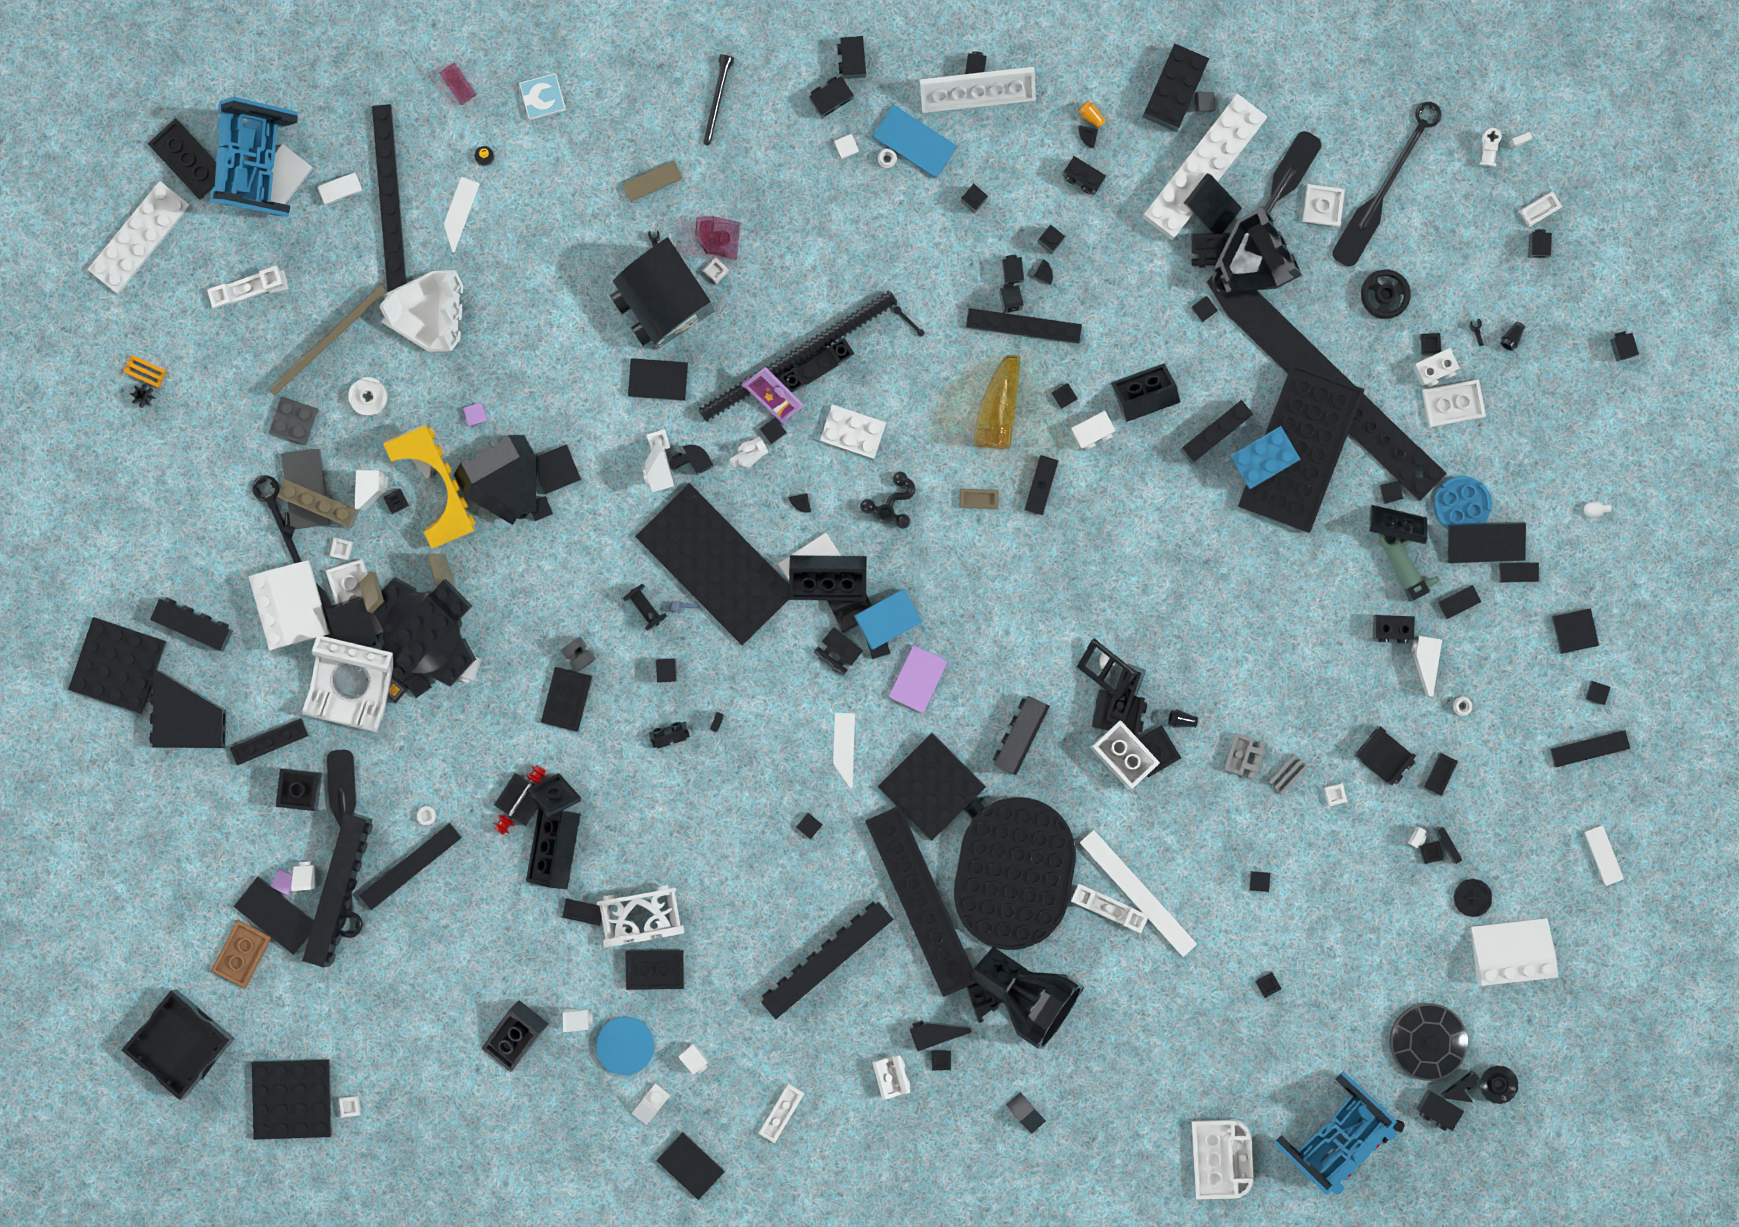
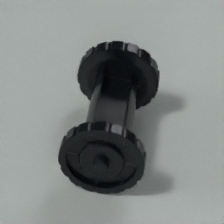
(644, 606)

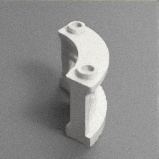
(621, 936)

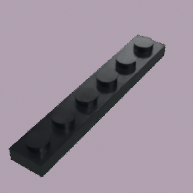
(1023, 325)

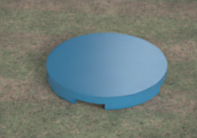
(1462, 502)
(625, 1045)

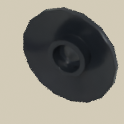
(1508, 1086)

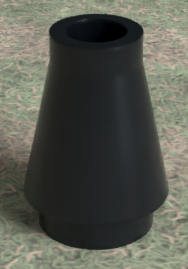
(1512, 337)
(1182, 719)

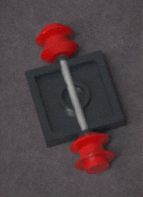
(516, 801)

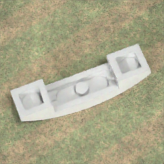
(245, 288)
(1109, 908)

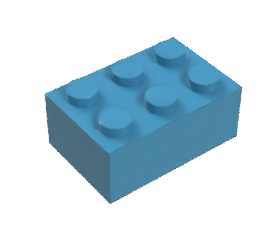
(1265, 457)

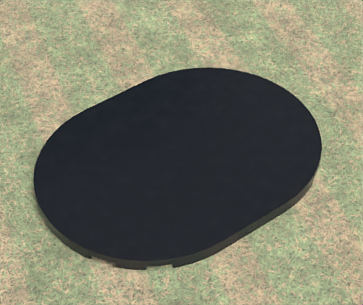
(1014, 873)

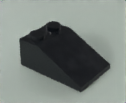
(514, 1035)

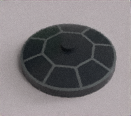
(1428, 1041)

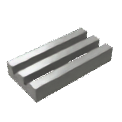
(1282, 769)

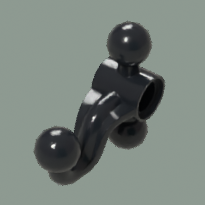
(902, 520)

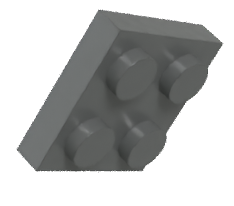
(293, 420)

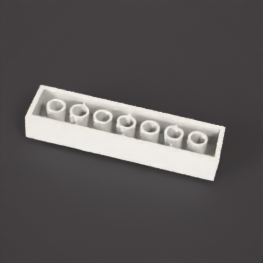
(1211, 156)

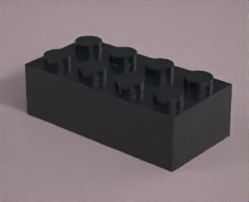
(1175, 87)

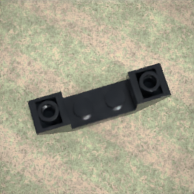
(818, 366)

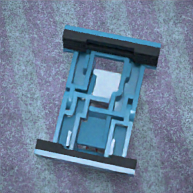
(253, 176)

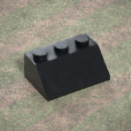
(1146, 392)

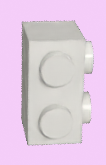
(1436, 367)

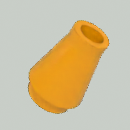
(1091, 114)

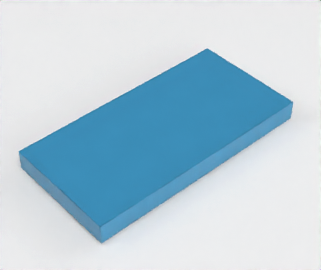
(914, 141)

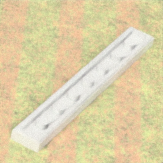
(1138, 893)

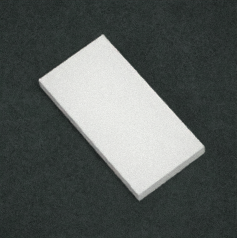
(345, 585)

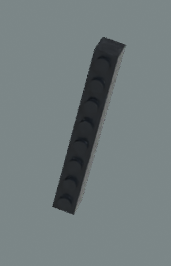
(337, 889)
(824, 962)

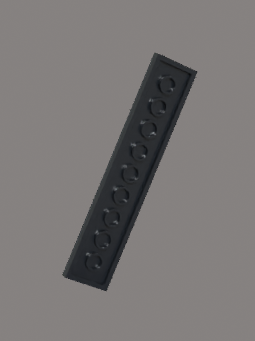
(921, 900)

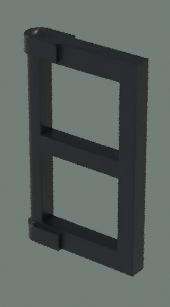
(1100, 679)

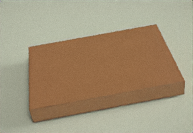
(241, 954)

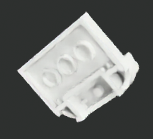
(1222, 1159)

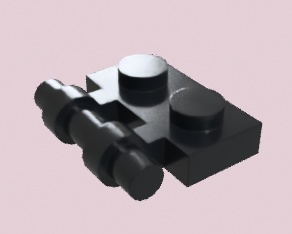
(1207, 243)
(840, 645)

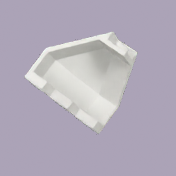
(426, 310)

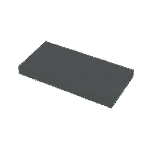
(307, 471)

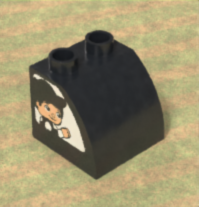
(660, 295)

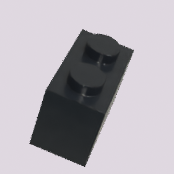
(852, 57)
(831, 96)
(1440, 1110)

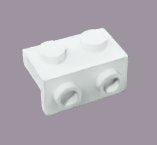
(891, 1077)

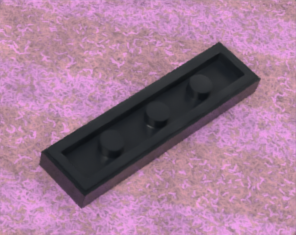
(269, 741)
(1590, 748)

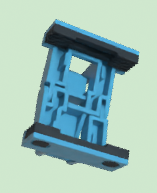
(1361, 1137)

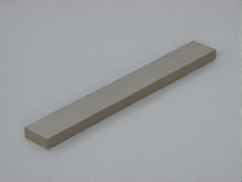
(327, 339)

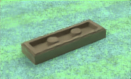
(652, 181)

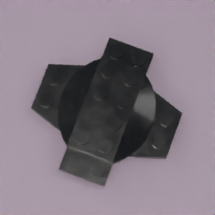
(425, 631)

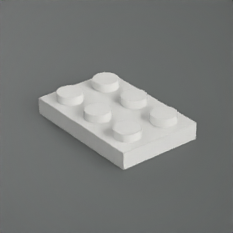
(853, 431)

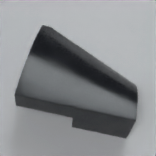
(982, 1001)

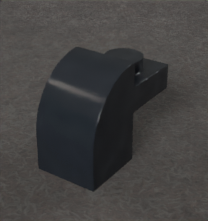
(696, 455)

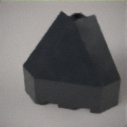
(1256, 256)
(501, 478)

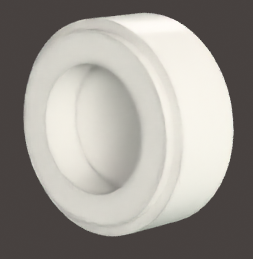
(426, 815)

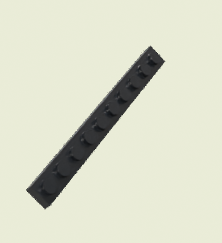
(389, 196)

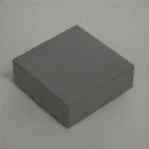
(1205, 101)

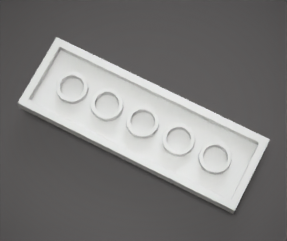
(977, 89)
(139, 237)

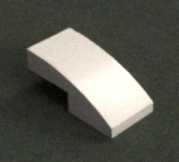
(339, 189)

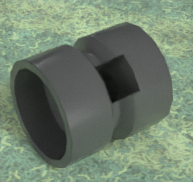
(583, 659)

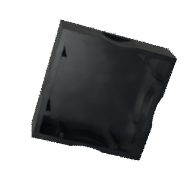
(178, 1044)

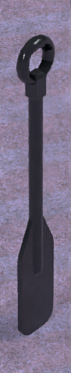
(1288, 175)
(1368, 216)
(270, 499)
(343, 800)

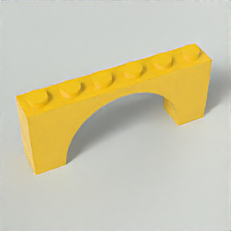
(420, 445)

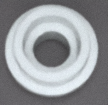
(887, 152)
(1468, 706)

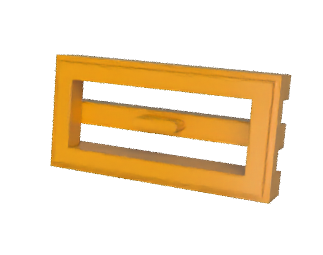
(130, 364)

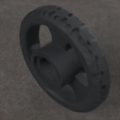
(1383, 310)

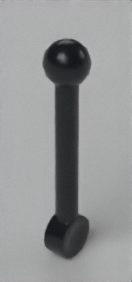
(920, 332)

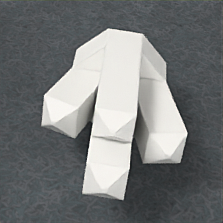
(749, 453)

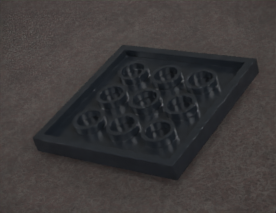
(117, 665)
(932, 786)
(291, 1099)

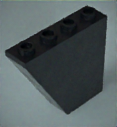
(183, 716)

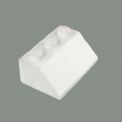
(1124, 755)

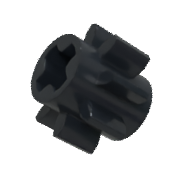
(137, 396)

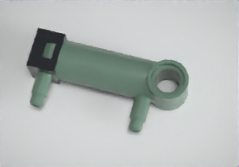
(1405, 569)

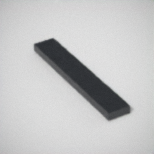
(410, 866)

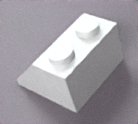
(658, 471)
(369, 488)

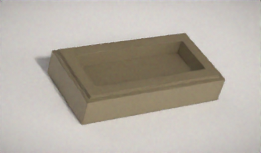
(978, 498)
(371, 592)

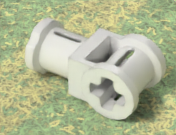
(1490, 148)

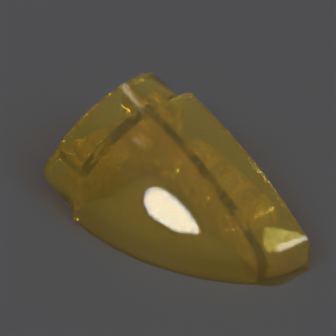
(998, 406)

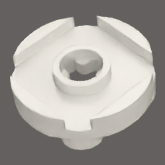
(374, 405)

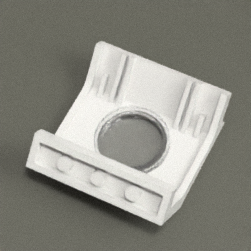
(349, 683)

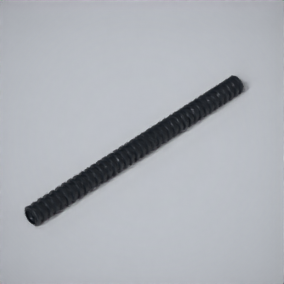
(804, 352)

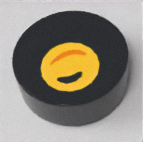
(484, 156)

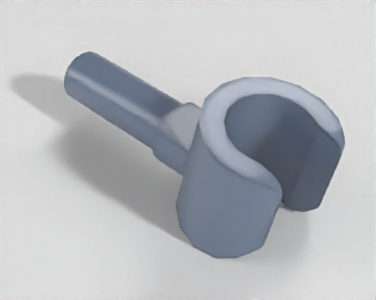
(676, 606)

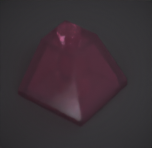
(718, 236)

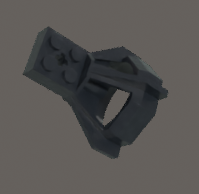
(1021, 991)

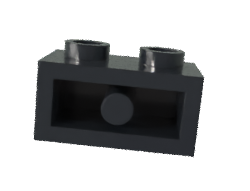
(1084, 176)
(1393, 627)

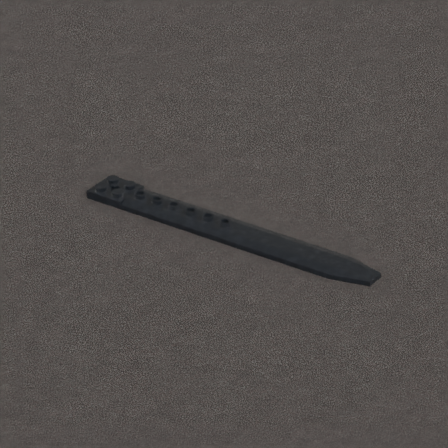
(1370, 425)

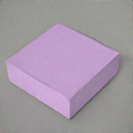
(475, 414)
(282, 882)

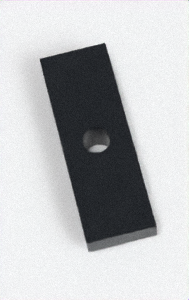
(1044, 473)

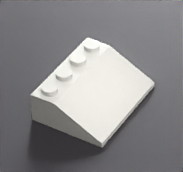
(289, 605)
(1513, 952)

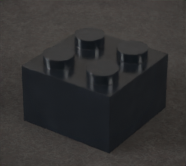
(298, 789)

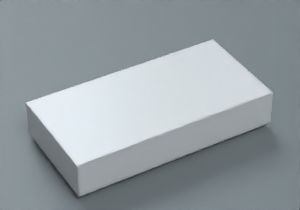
(1540, 209)

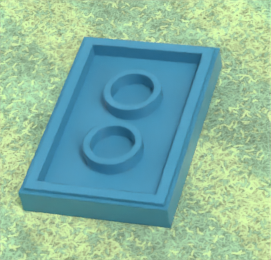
(887, 619)

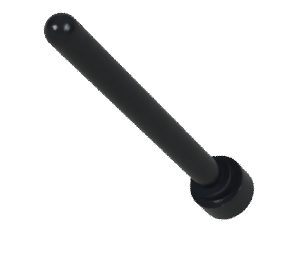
(725, 64)

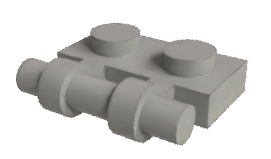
(1239, 754)

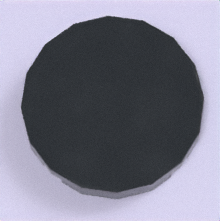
(1472, 897)

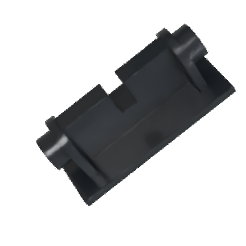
(660, 736)

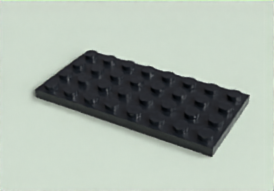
(1316, 419)
(715, 564)

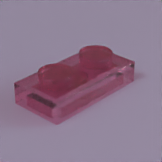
(457, 83)

